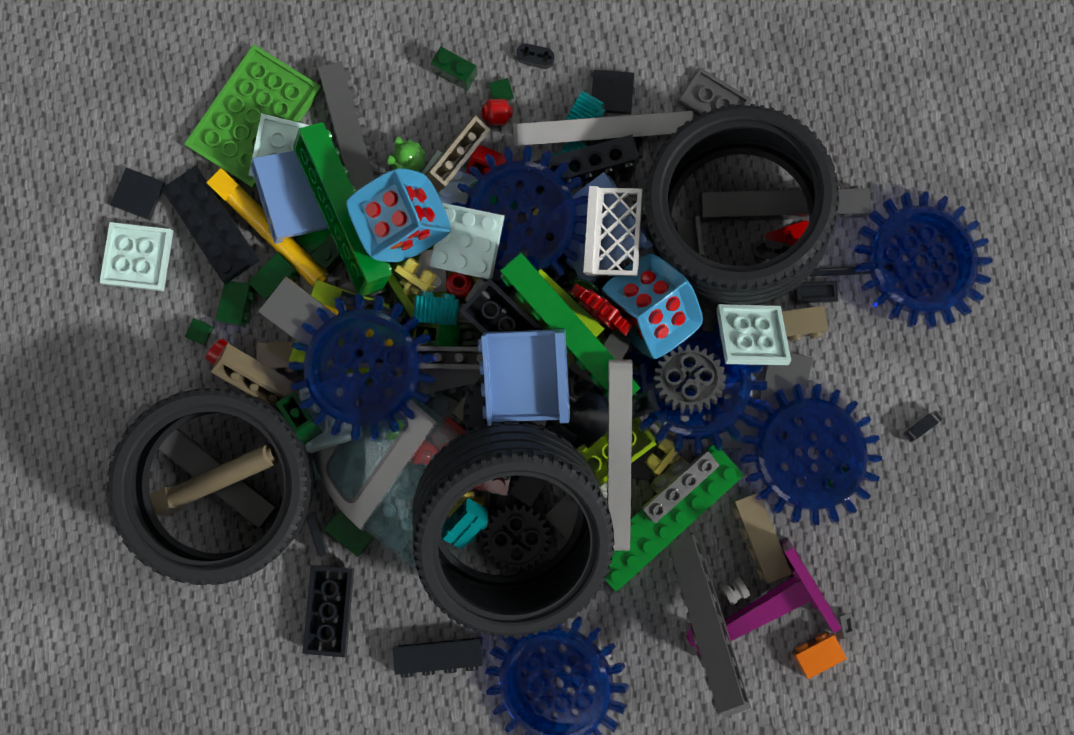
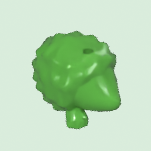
(407, 155)

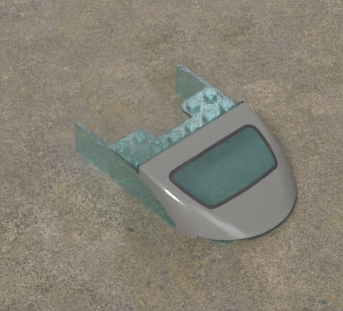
(380, 476)

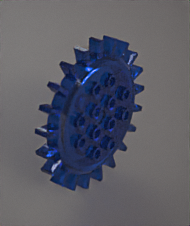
(556, 197)
(926, 224)
(325, 380)
(723, 413)
(773, 451)
(535, 712)

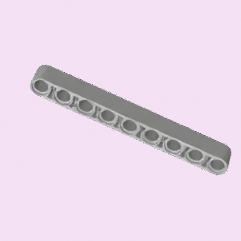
(599, 128)
(619, 450)

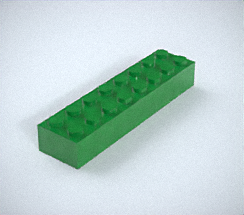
(331, 190)
(558, 315)
(650, 538)

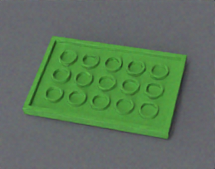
(232, 121)

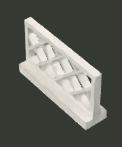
(594, 231)

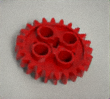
(600, 309)

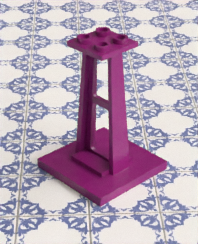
(778, 602)

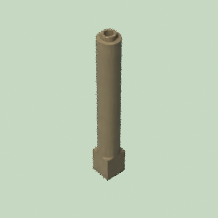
(173, 499)

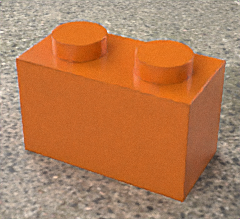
(818, 655)

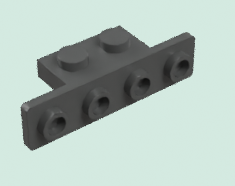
(677, 484)

